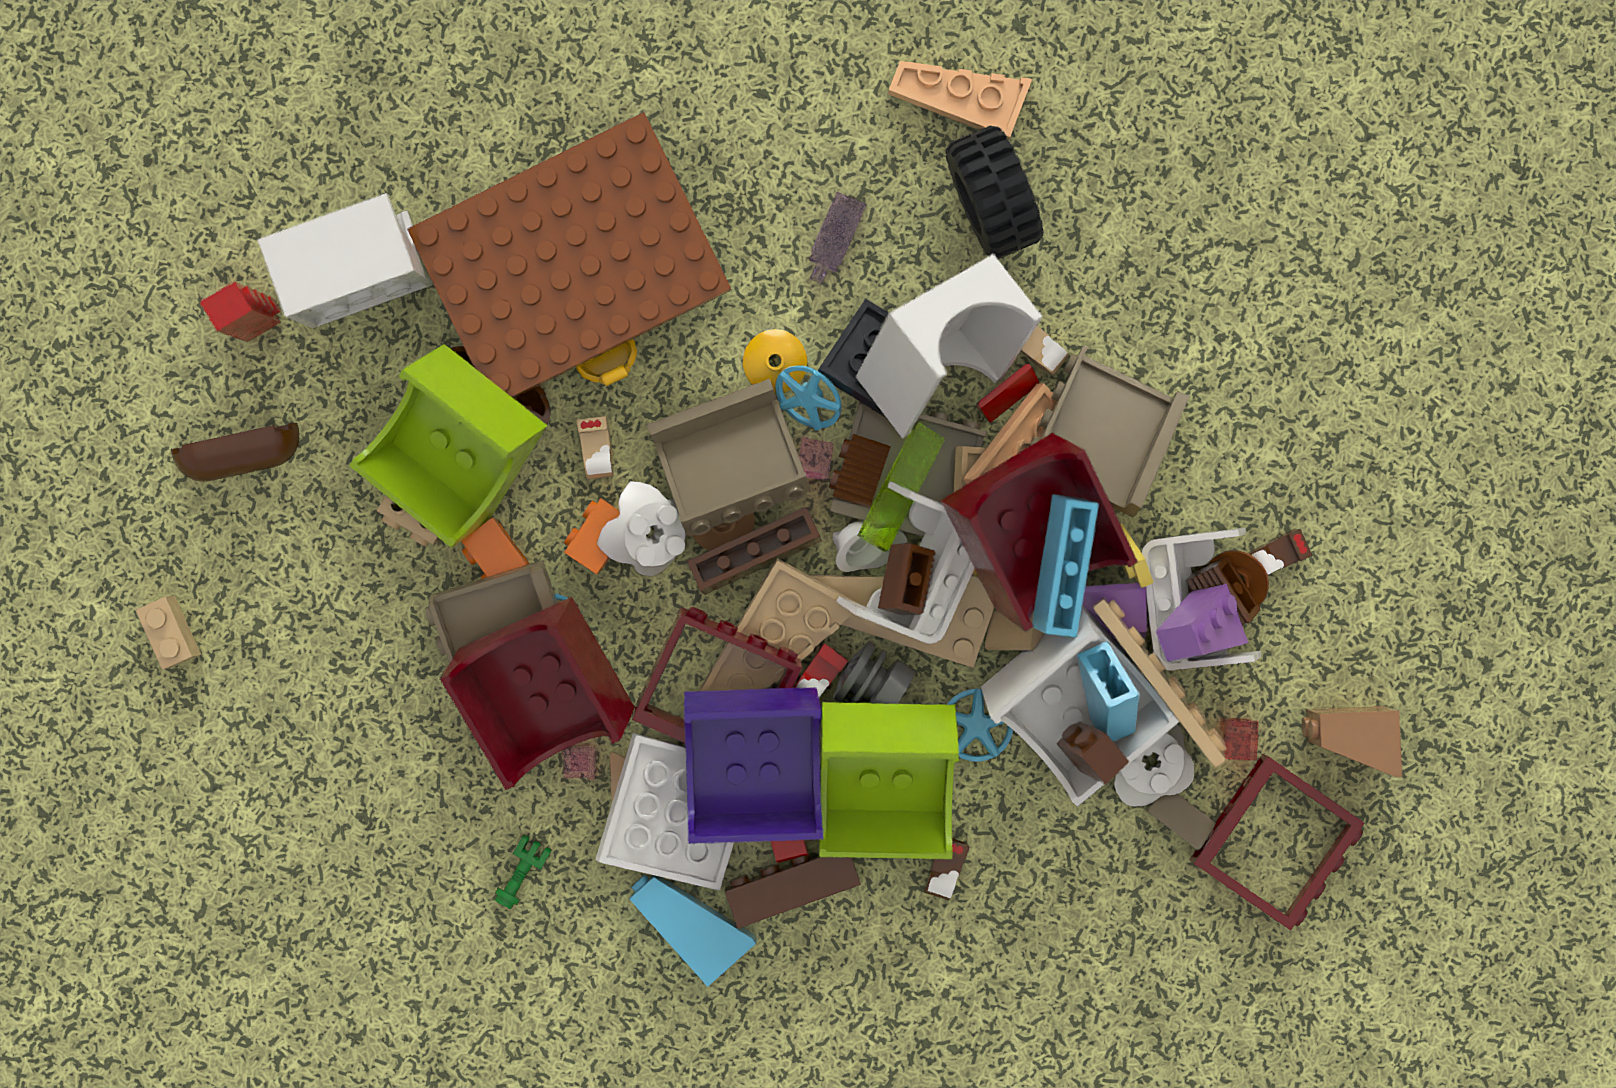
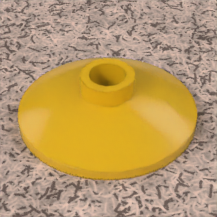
(772, 343)

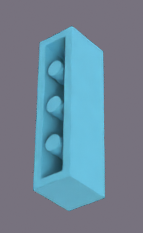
(1064, 565)

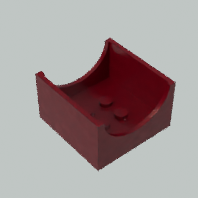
(1007, 515)
(536, 690)

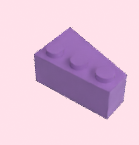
(1202, 625)

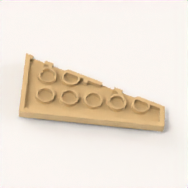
(788, 613)
(962, 636)
(1168, 688)

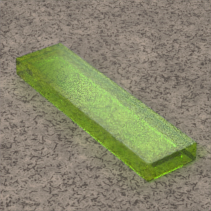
(909, 472)

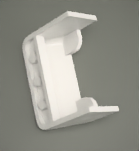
(1170, 567)
(948, 578)

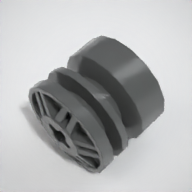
(872, 681)

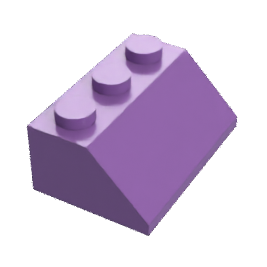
(1130, 599)

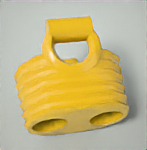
(611, 365)

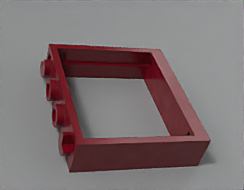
(674, 725)
(1234, 812)

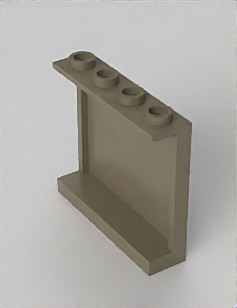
(1117, 424)
(729, 458)
(940, 478)
(488, 605)

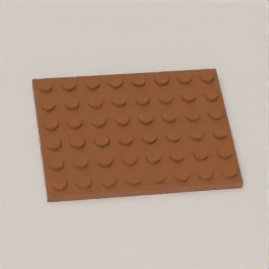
(570, 258)

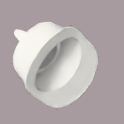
(857, 553)

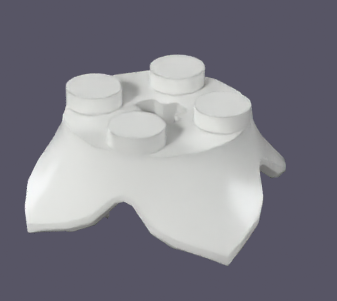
(626, 538)
(1169, 777)

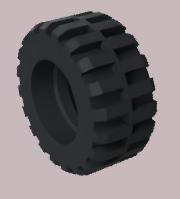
(994, 192)

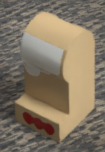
(1044, 351)
(596, 447)

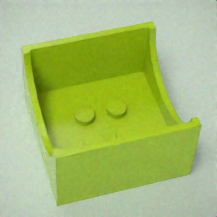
(450, 446)
(887, 780)

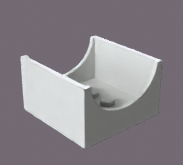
(344, 262)
(966, 321)
(1045, 694)

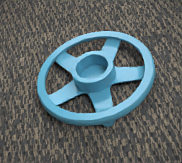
(808, 396)
(977, 726)

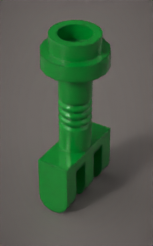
(528, 858)

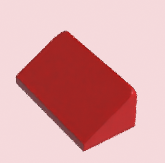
(1008, 393)

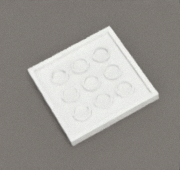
(650, 819)

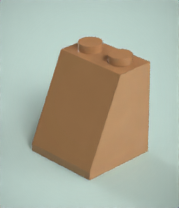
(1359, 734)

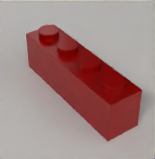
(241, 311)

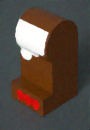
(1282, 551)
(944, 872)

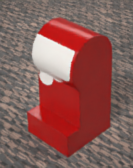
(822, 669)

